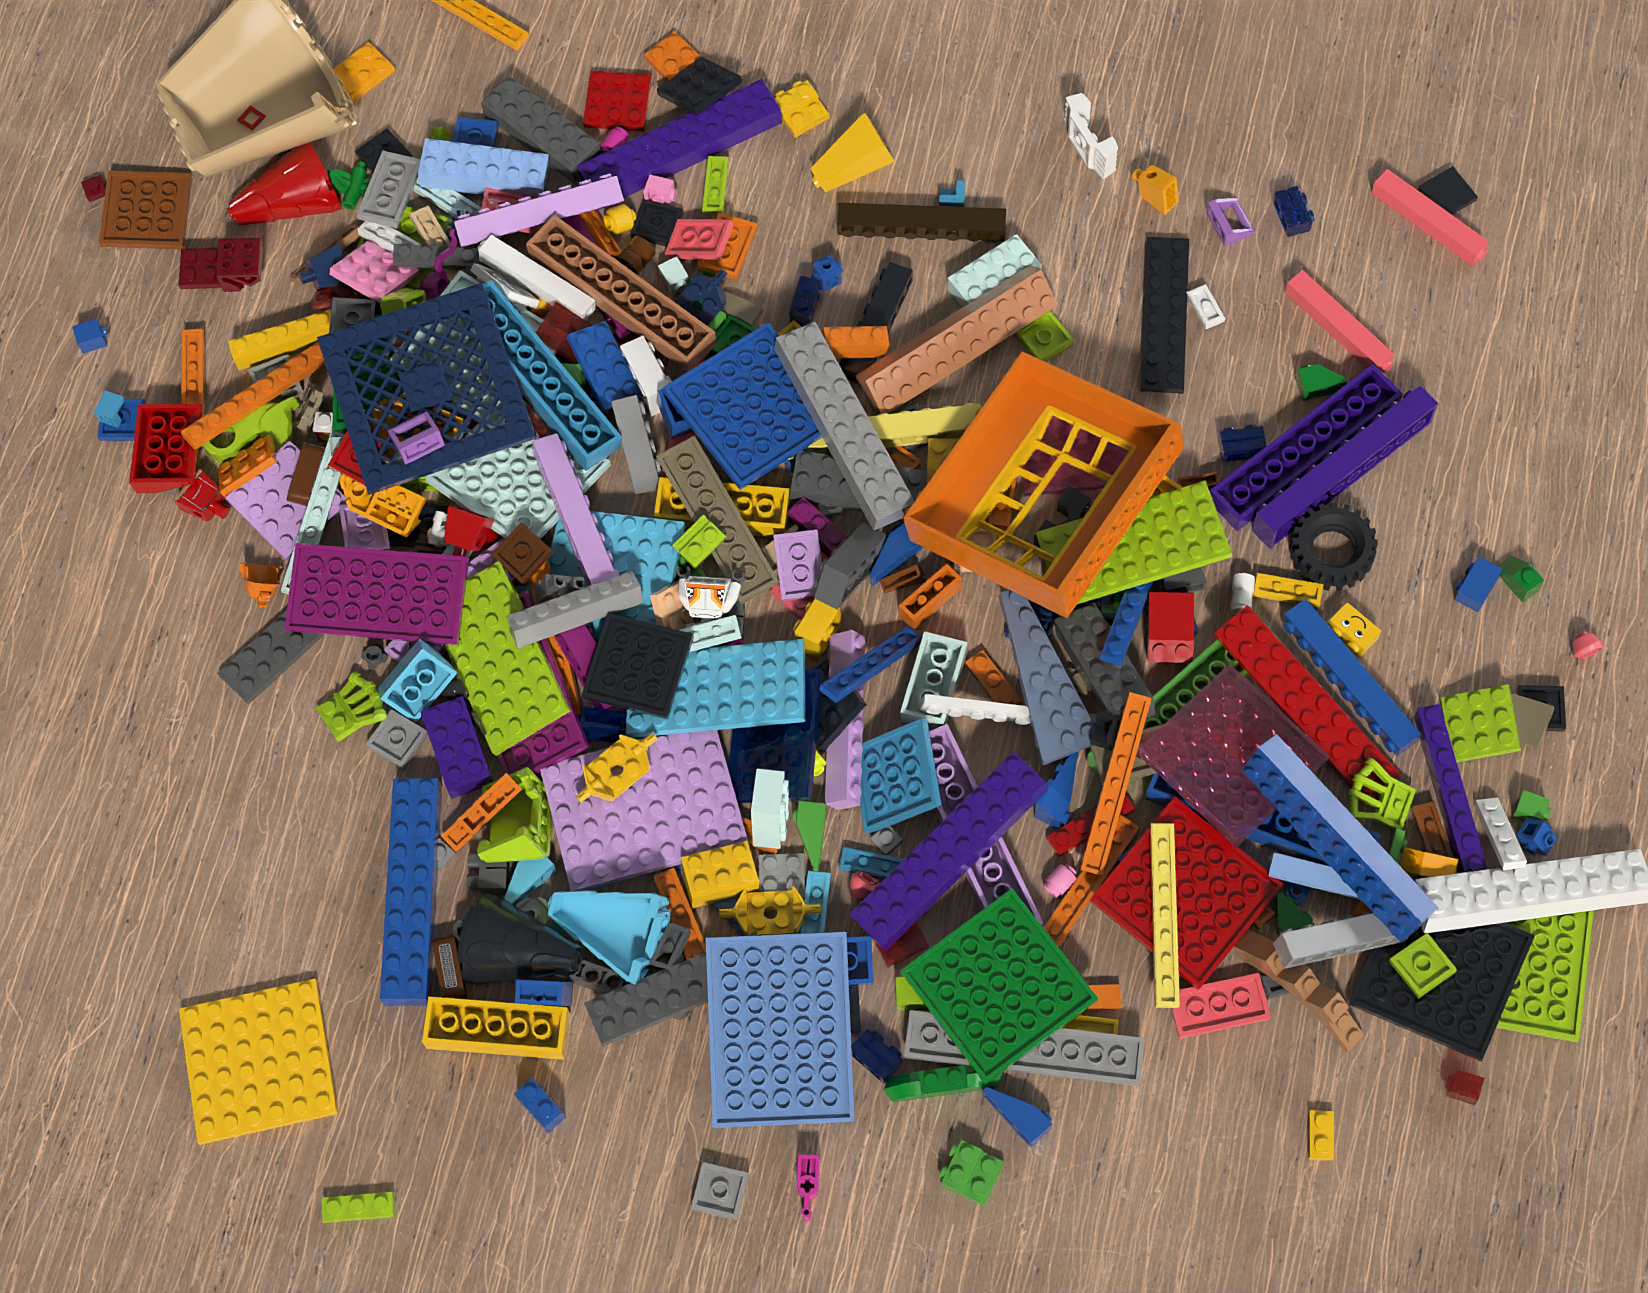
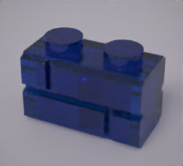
(1293, 211)
(805, 300)
(1241, 443)
(603, 724)
(876, 1055)

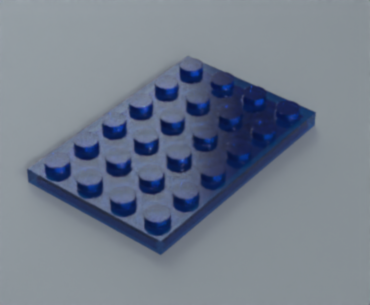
(779, 748)

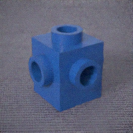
(828, 272)
(1536, 837)

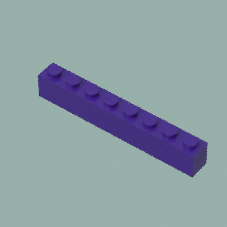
(1449, 789)

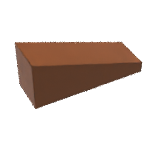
(1211, 479)
(902, 579)

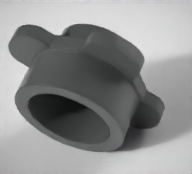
(370, 652)

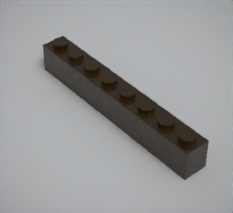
(921, 222)

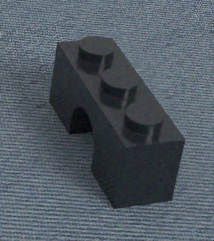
(1072, 505)

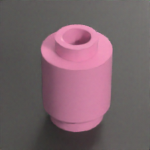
(1060, 880)

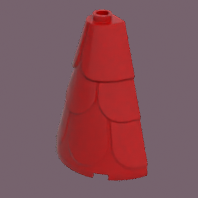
(286, 190)

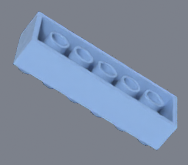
(477, 167)

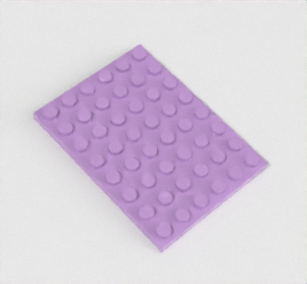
(667, 814)

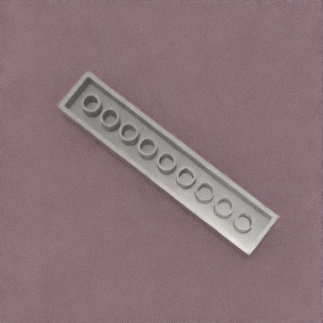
(844, 425)

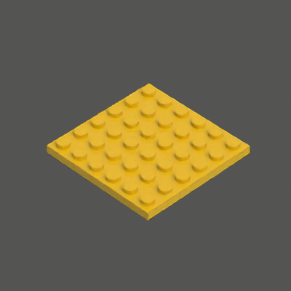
(257, 1061)

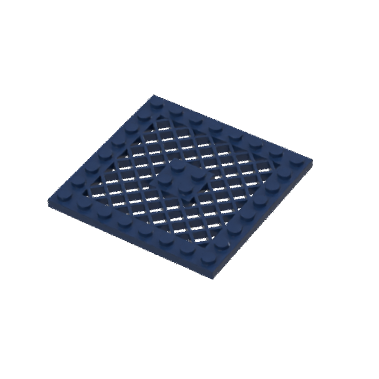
(426, 386)

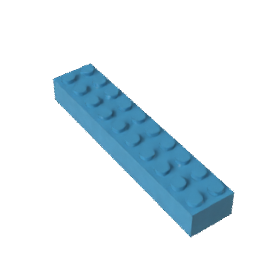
(551, 387)

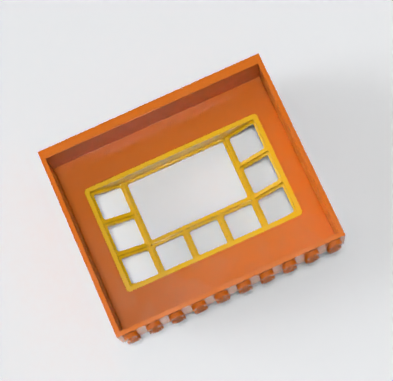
(994, 454)

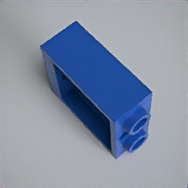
(544, 992)

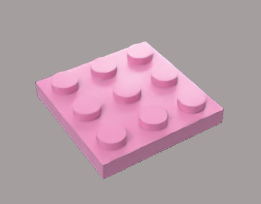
(372, 271)

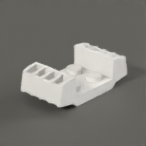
(1096, 155)

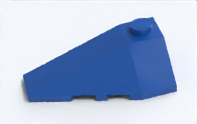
(1055, 803)

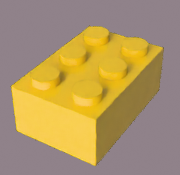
(719, 874)

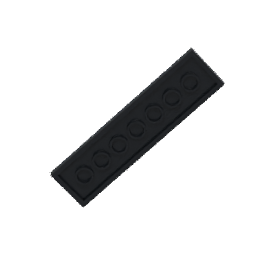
(1165, 315)

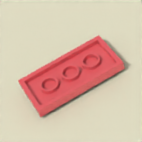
(1221, 1006)

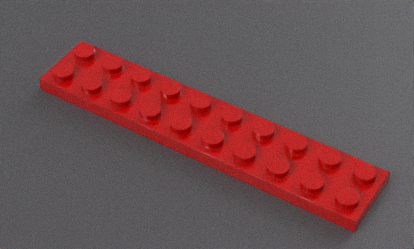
(1300, 697)

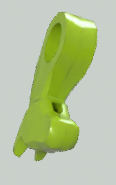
(269, 419)

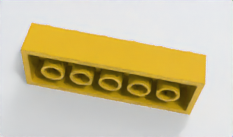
(761, 507)
(496, 1028)

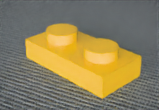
(1321, 1135)

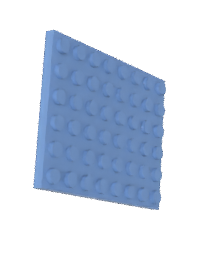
(779, 1030)

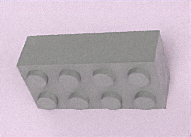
(637, 444)

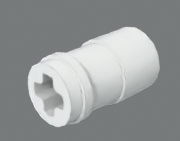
(1242, 591)

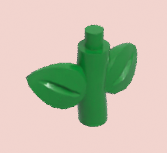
(351, 185)

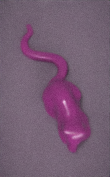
(437, 281)

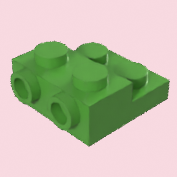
(971, 1172)

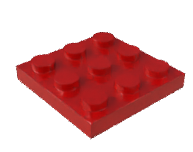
(617, 100)

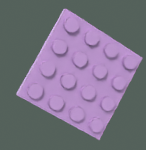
(266, 506)

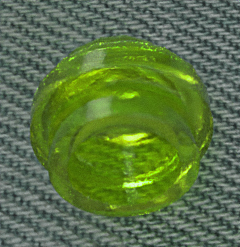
(440, 133)

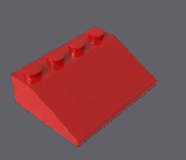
(160, 453)

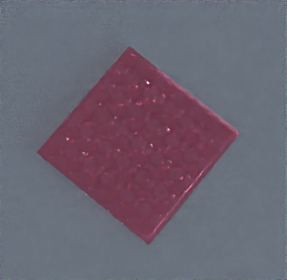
(1213, 740)

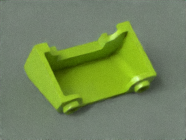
(522, 826)

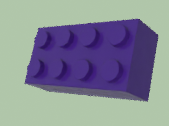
(456, 747)

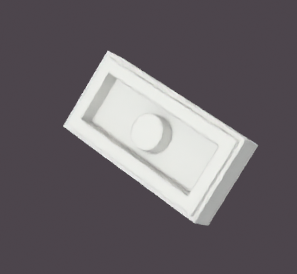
(1205, 306)

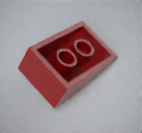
(1170, 627)

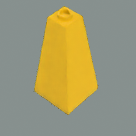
(851, 156)

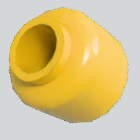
(619, 219)

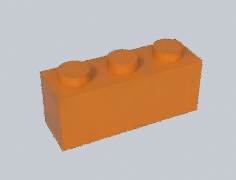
(857, 341)
(930, 596)

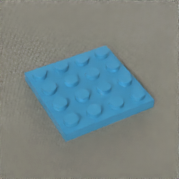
(898, 776)

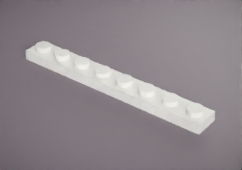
(978, 709)

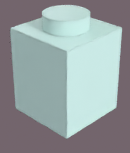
(674, 275)

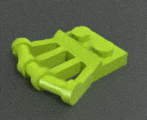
(338, 713)
(1394, 798)

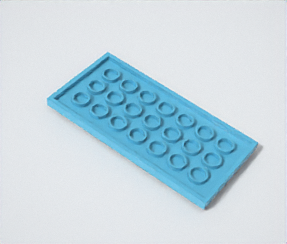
(733, 690)

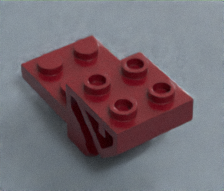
(225, 267)

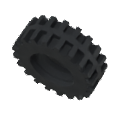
(1342, 522)

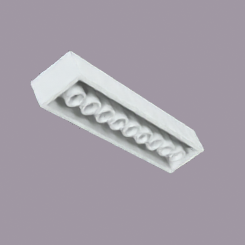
(1536, 890)

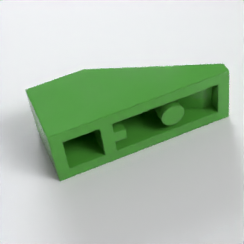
(811, 826)

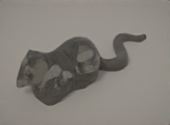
(455, 689)

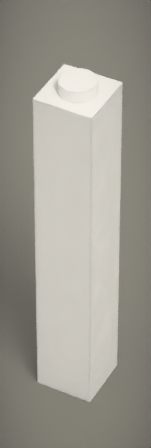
(534, 277)

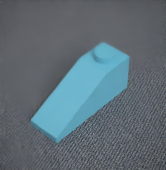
(527, 878)

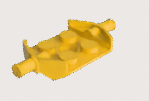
(626, 753)
(752, 907)

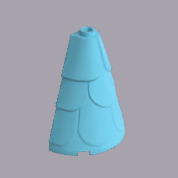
(614, 926)

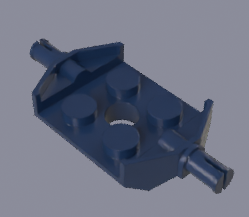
(707, 291)

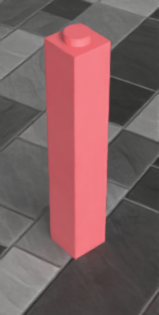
(1430, 217)
(1339, 322)

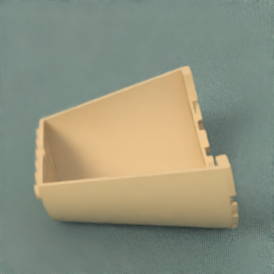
(258, 59)

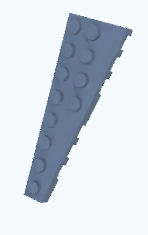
(1054, 706)

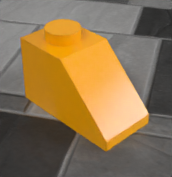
(1427, 863)

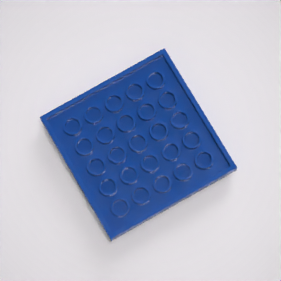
(745, 407)

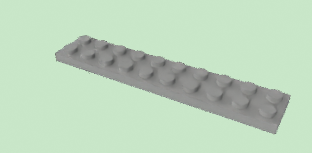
(1063, 1054)

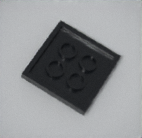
(699, 85)

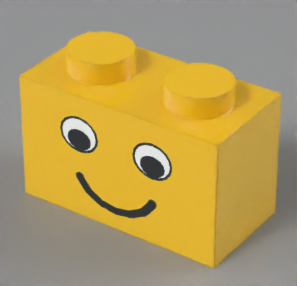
(1354, 629)

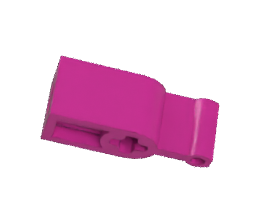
(803, 1178)

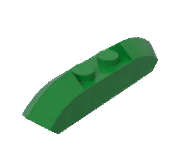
(936, 1083)

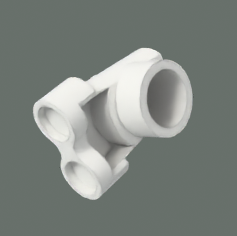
(437, 532)

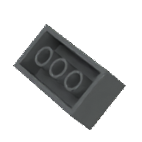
(848, 565)

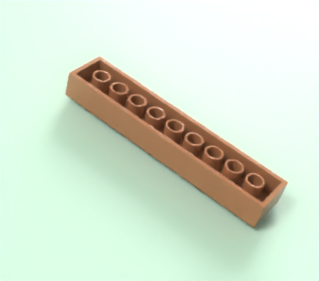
(622, 293)
(956, 340)

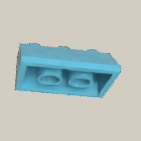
(416, 680)

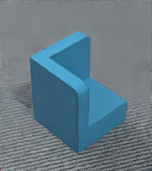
(953, 197)
(108, 409)

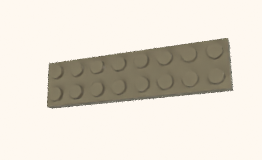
(705, 494)

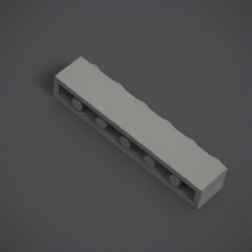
(574, 609)
(1332, 939)

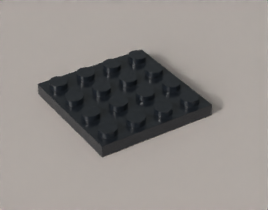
(637, 666)

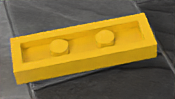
(1287, 589)

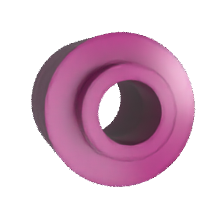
(614, 139)

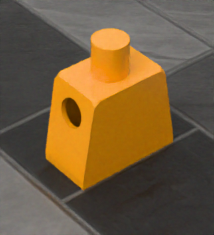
(1157, 188)

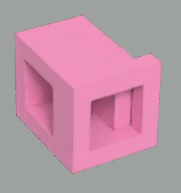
(660, 190)

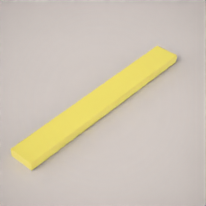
(1164, 915)

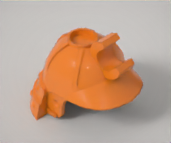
(260, 581)

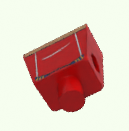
(202, 499)

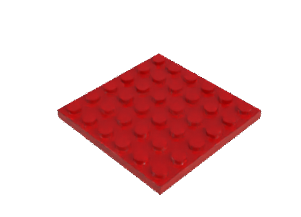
(1216, 892)

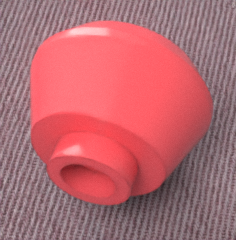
(1586, 645)
(862, 885)

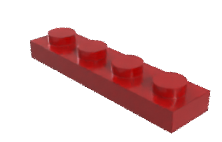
(1078, 830)

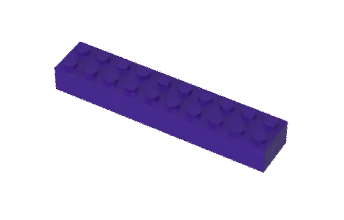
(687, 139)
(1303, 446)
(1345, 465)
(949, 851)

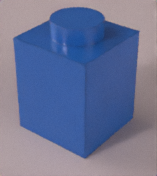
(90, 336)

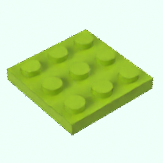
(1481, 723)

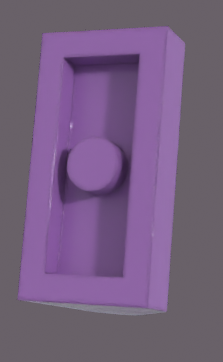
(1221, 225)
(418, 444)

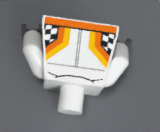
(708, 596)

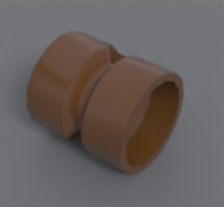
(637, 254)

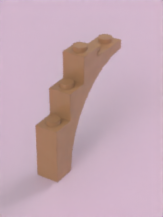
(1300, 981)

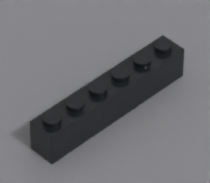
(881, 311)

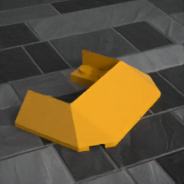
(396, 506)

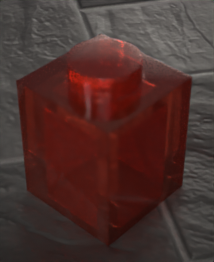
(1464, 1086)

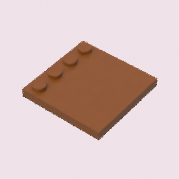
(145, 210)

